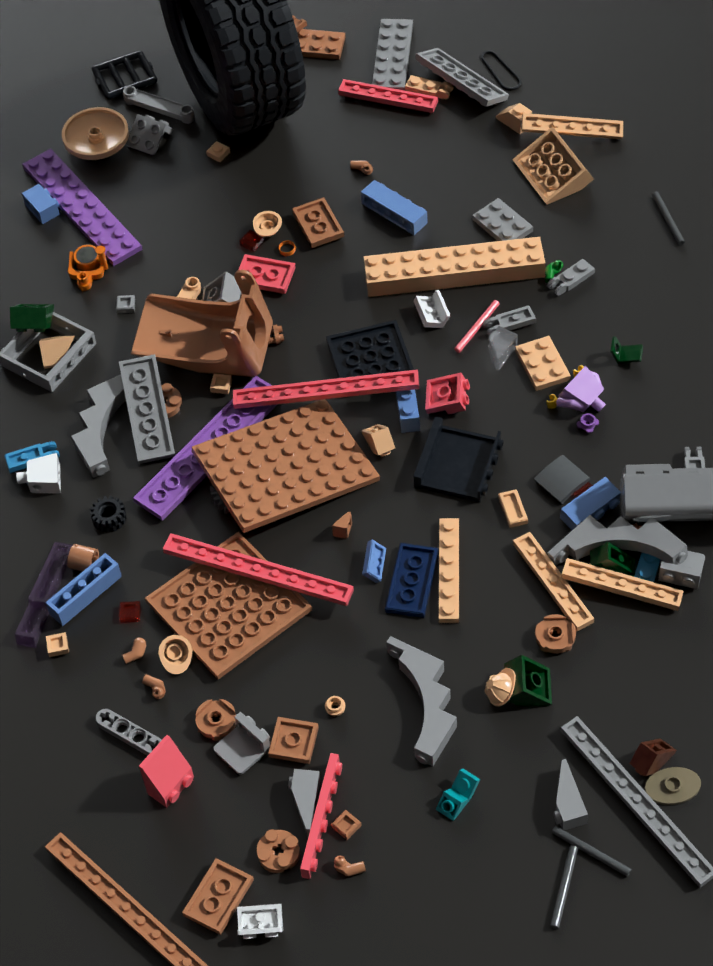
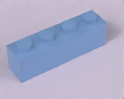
(394, 207)
(83, 589)

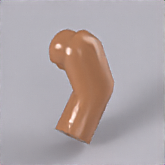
(363, 166)
(137, 651)
(157, 686)
(346, 868)

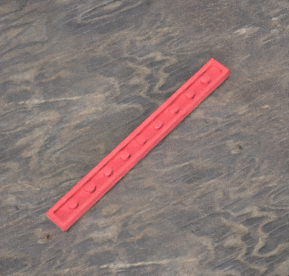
(326, 389)
(258, 569)

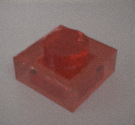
(251, 240)

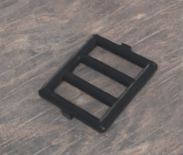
(126, 60)

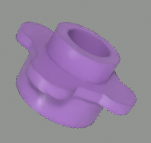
(588, 418)

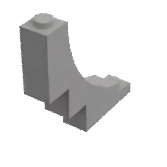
(89, 443)
(648, 539)
(424, 673)

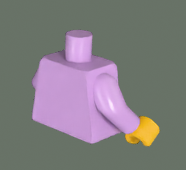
(580, 392)

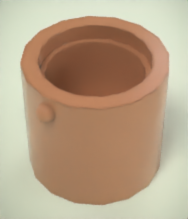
(81, 557)

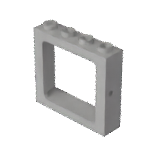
(84, 340)

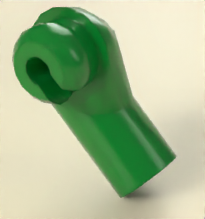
(552, 269)

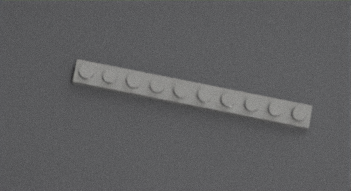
(638, 801)

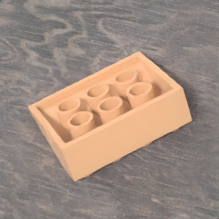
(552, 167)

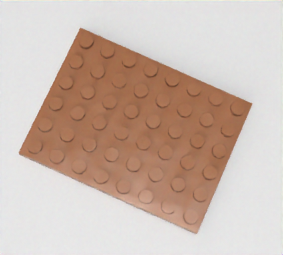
(284, 464)

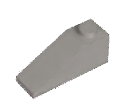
(305, 792)
(569, 805)

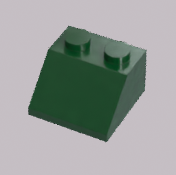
(31, 317)
(531, 683)

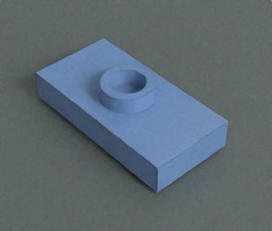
(374, 561)

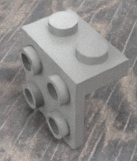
(147, 134)
(683, 574)
(243, 744)

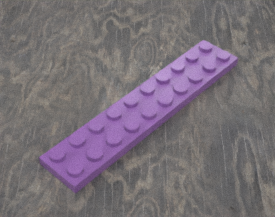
(82, 207)
(183, 471)

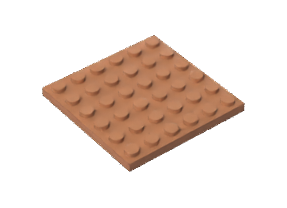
(225, 612)

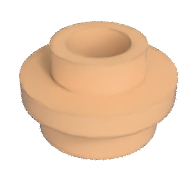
(332, 701)

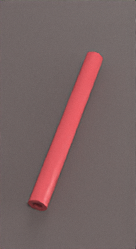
(474, 329)

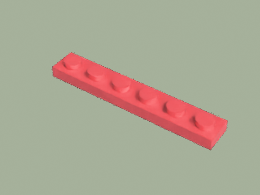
(388, 96)
(319, 823)

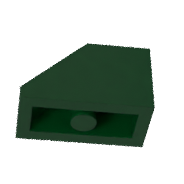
(613, 559)

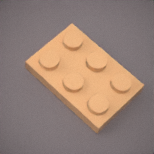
(542, 363)

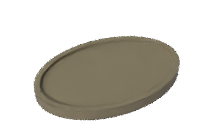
(673, 786)

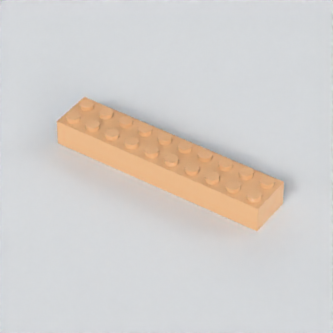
(454, 266)

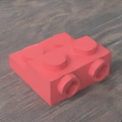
(447, 394)

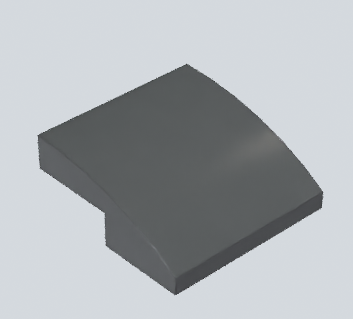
(561, 478)

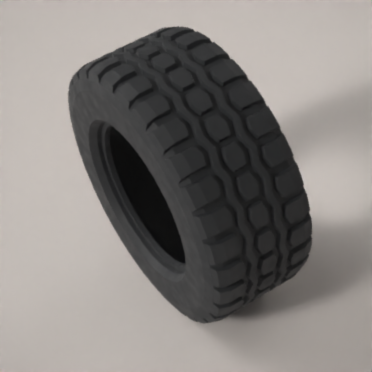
(238, 59)

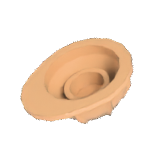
(267, 223)
(175, 654)
(500, 687)

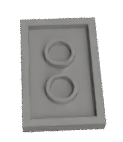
(502, 221)

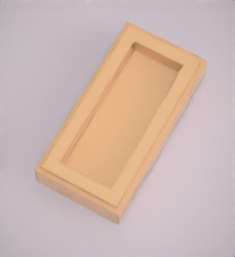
(513, 508)

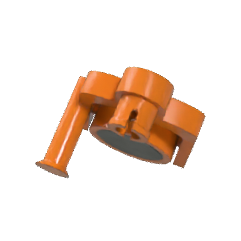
(90, 264)

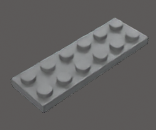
(393, 53)
(461, 77)
(146, 409)

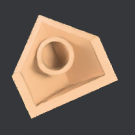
(54, 349)

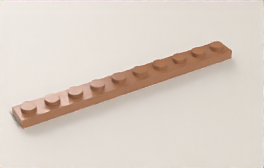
(122, 903)

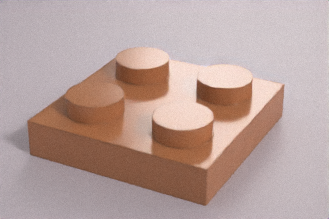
(293, 740)

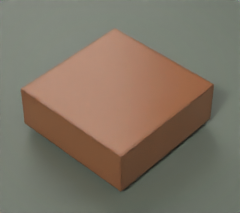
(346, 825)

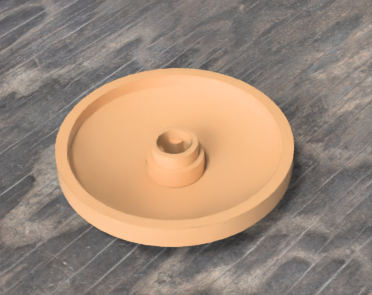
(95, 133)

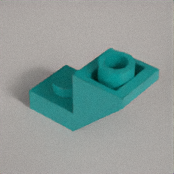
(458, 795)

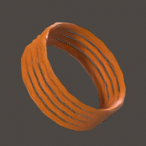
(288, 253)

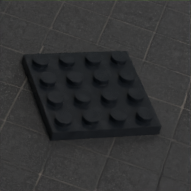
(369, 350)

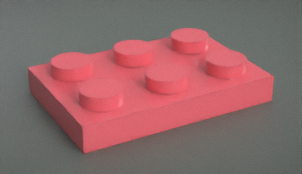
(269, 273)

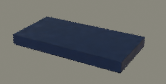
(412, 580)

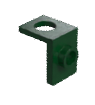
(626, 353)

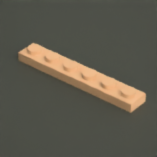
(572, 126)
(449, 570)
(551, 579)
(622, 584)

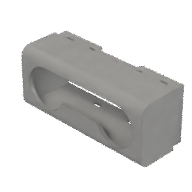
(666, 495)

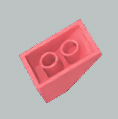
(166, 772)

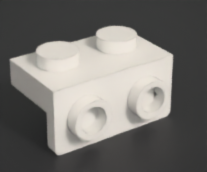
(432, 310)
(259, 920)

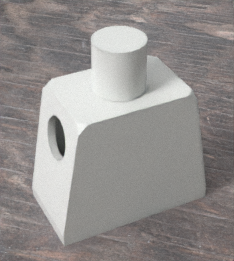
(42, 475)

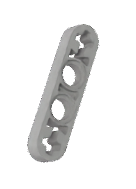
(129, 734)

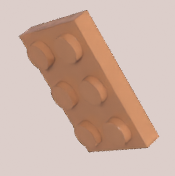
(321, 43)
(318, 222)
(218, 896)

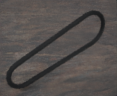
(508, 88)

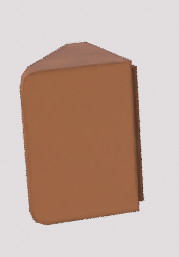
(342, 527)

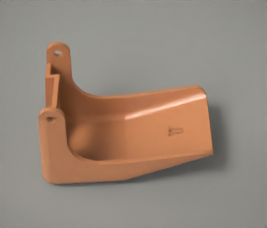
(207, 334)

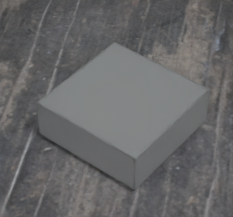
(125, 304)

